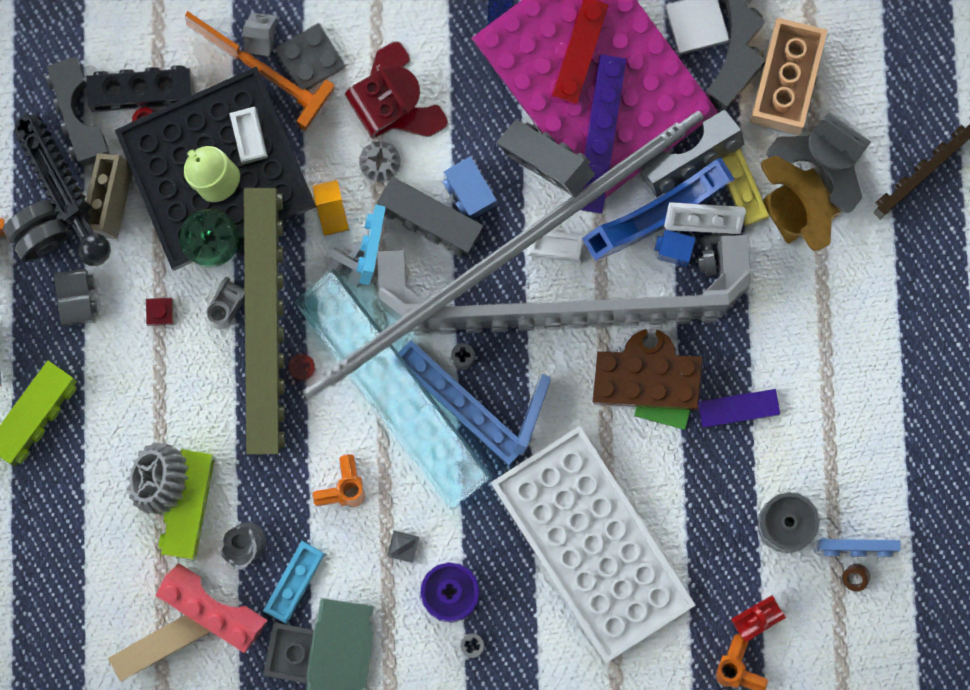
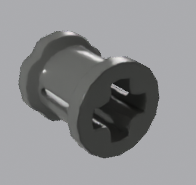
(456, 351)

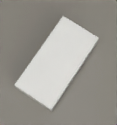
(248, 135)
(558, 246)

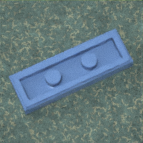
(532, 414)

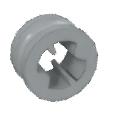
(475, 653)

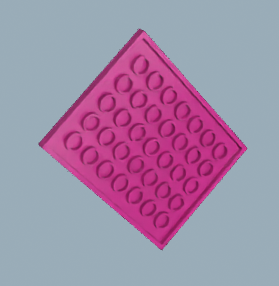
(657, 88)

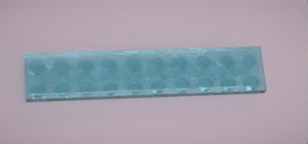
(394, 392)

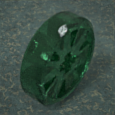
(202, 224)

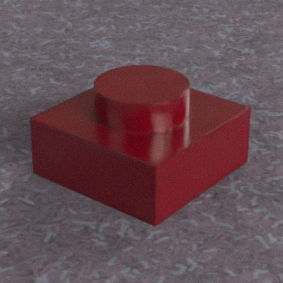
(159, 312)

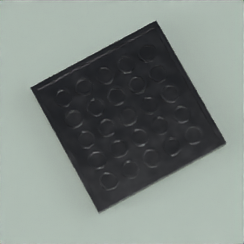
(159, 148)

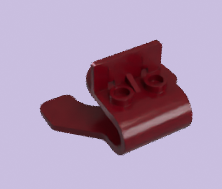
(390, 95)

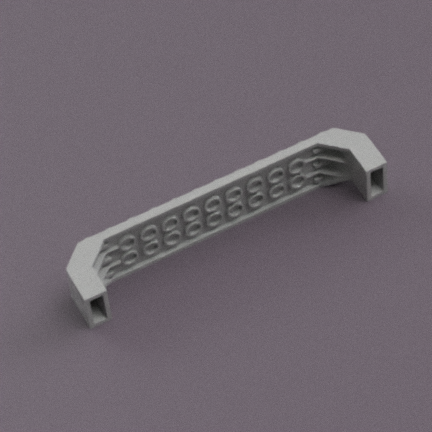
(712, 304)

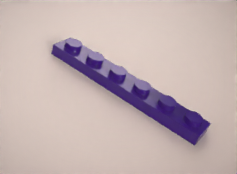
(603, 121)

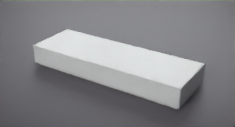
(705, 218)

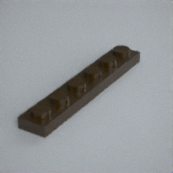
(923, 171)

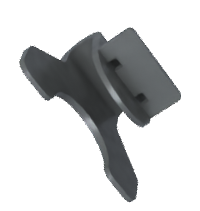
(835, 150)

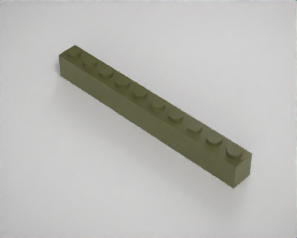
(262, 320)

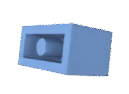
(469, 188)

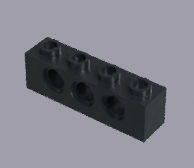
(126, 99)

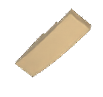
(156, 647)

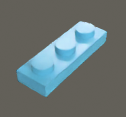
(370, 244)

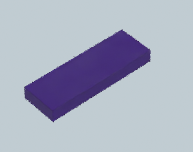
(739, 408)

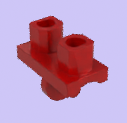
(758, 618)

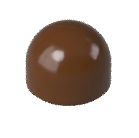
(862, 571)

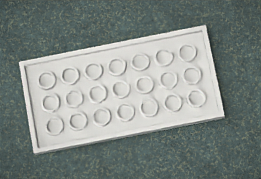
(592, 544)

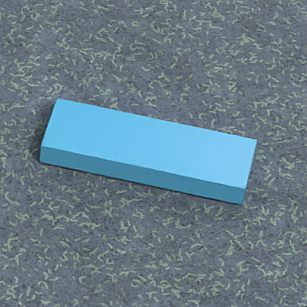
(294, 582)

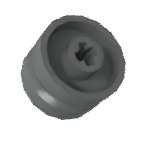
(36, 231)
(799, 511)

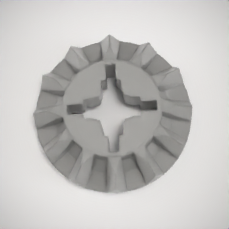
(387, 169)

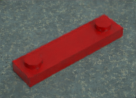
(580, 51)

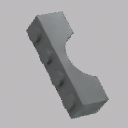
(69, 82)
(668, 170)

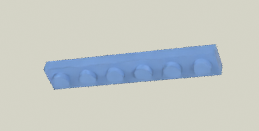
(460, 403)

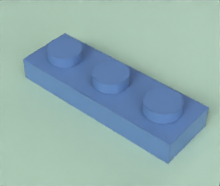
(857, 547)

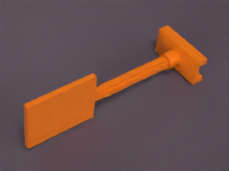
(311, 102)

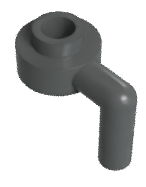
(707, 260)

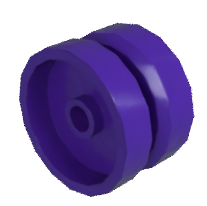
(438, 581)

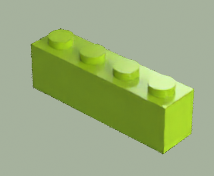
(33, 411)
(186, 519)

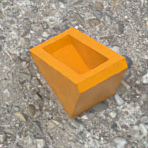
(330, 208)

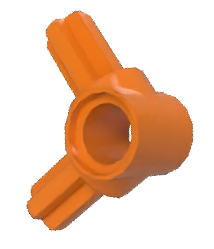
(348, 481)
(734, 660)

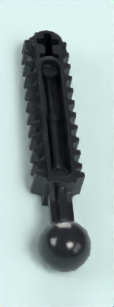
(61, 187)

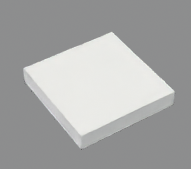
(696, 24)

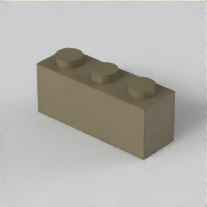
(108, 194)

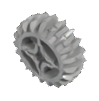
(157, 478)

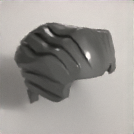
(243, 545)

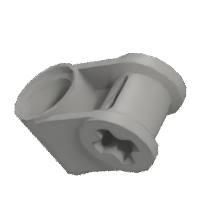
(228, 298)

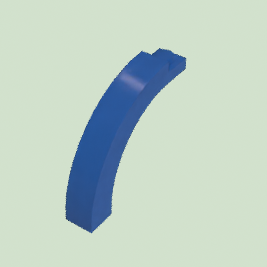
(651, 218)

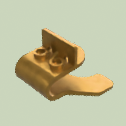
(800, 204)

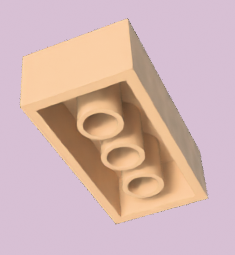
(788, 76)

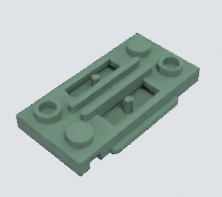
(340, 646)

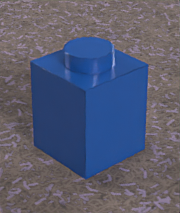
(674, 248)

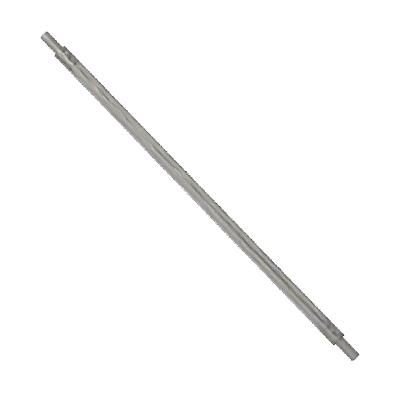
(501, 256)

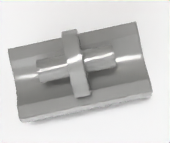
(339, 259)

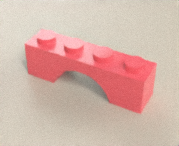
(185, 593)

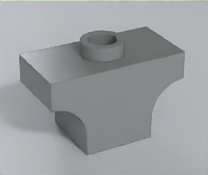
(259, 34)

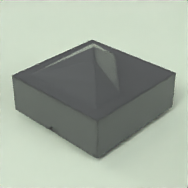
(403, 546)

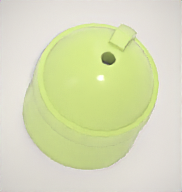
(211, 173)

